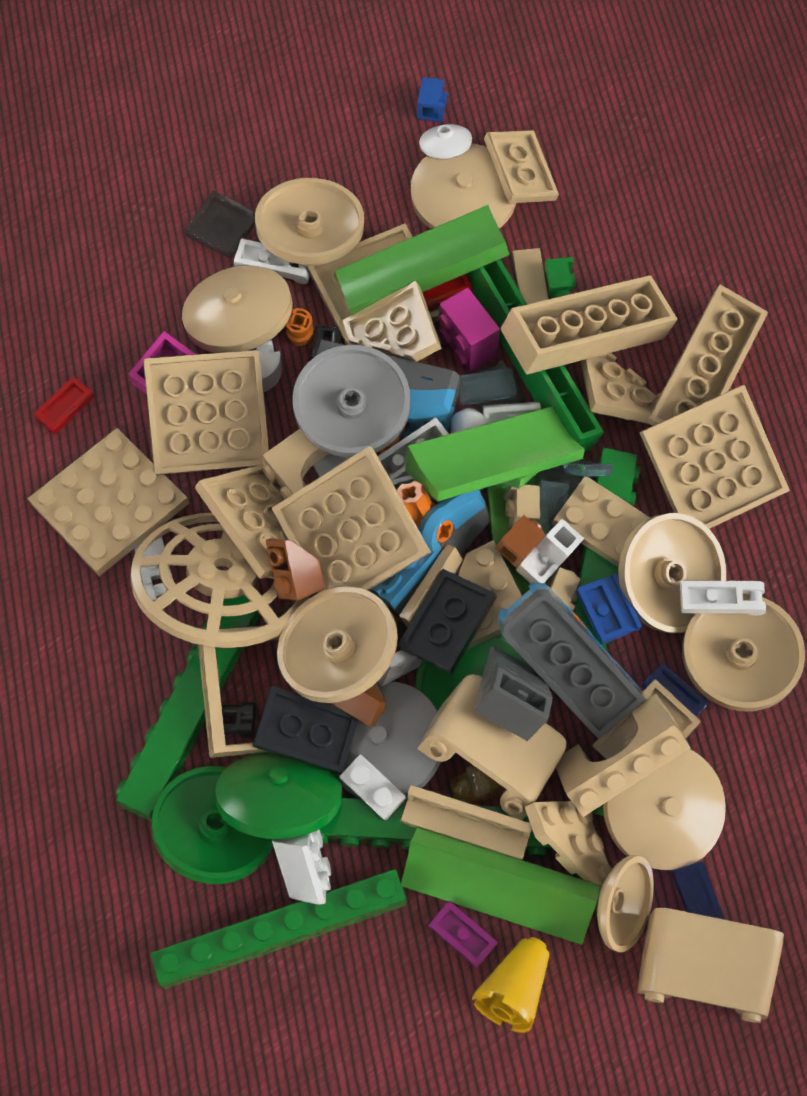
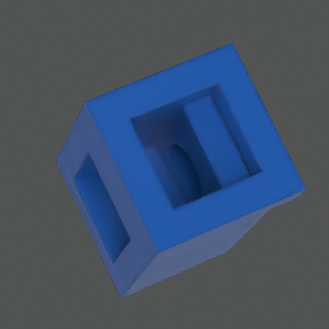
(431, 100)

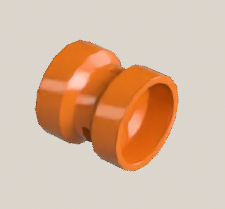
(300, 327)

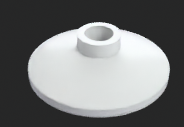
(445, 141)

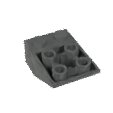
(513, 695)

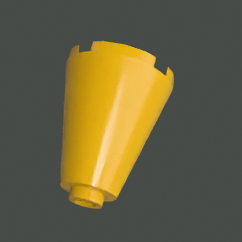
(515, 986)

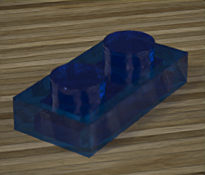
(678, 688)
(697, 890)

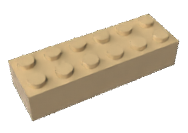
(588, 324)

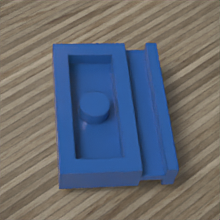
(608, 609)

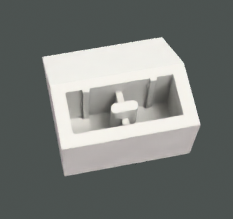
(304, 867)

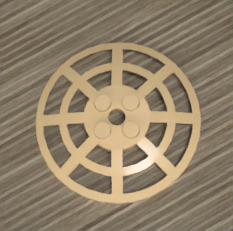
(210, 581)

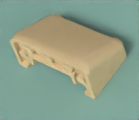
(508, 759)
(710, 962)

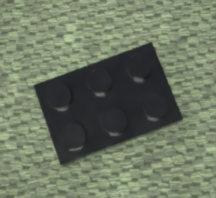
(447, 621)
(305, 730)

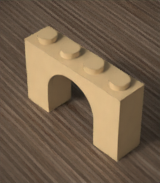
(290, 462)
(655, 744)

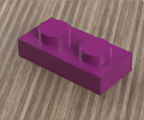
(463, 934)

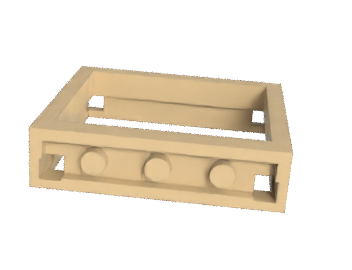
(213, 706)

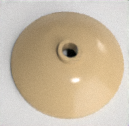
(625, 903)

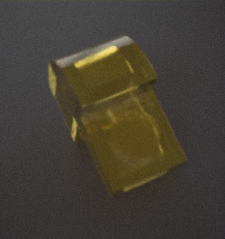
(475, 786)

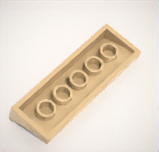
(711, 354)

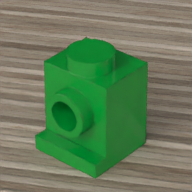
(559, 277)

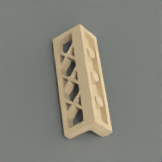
(466, 822)

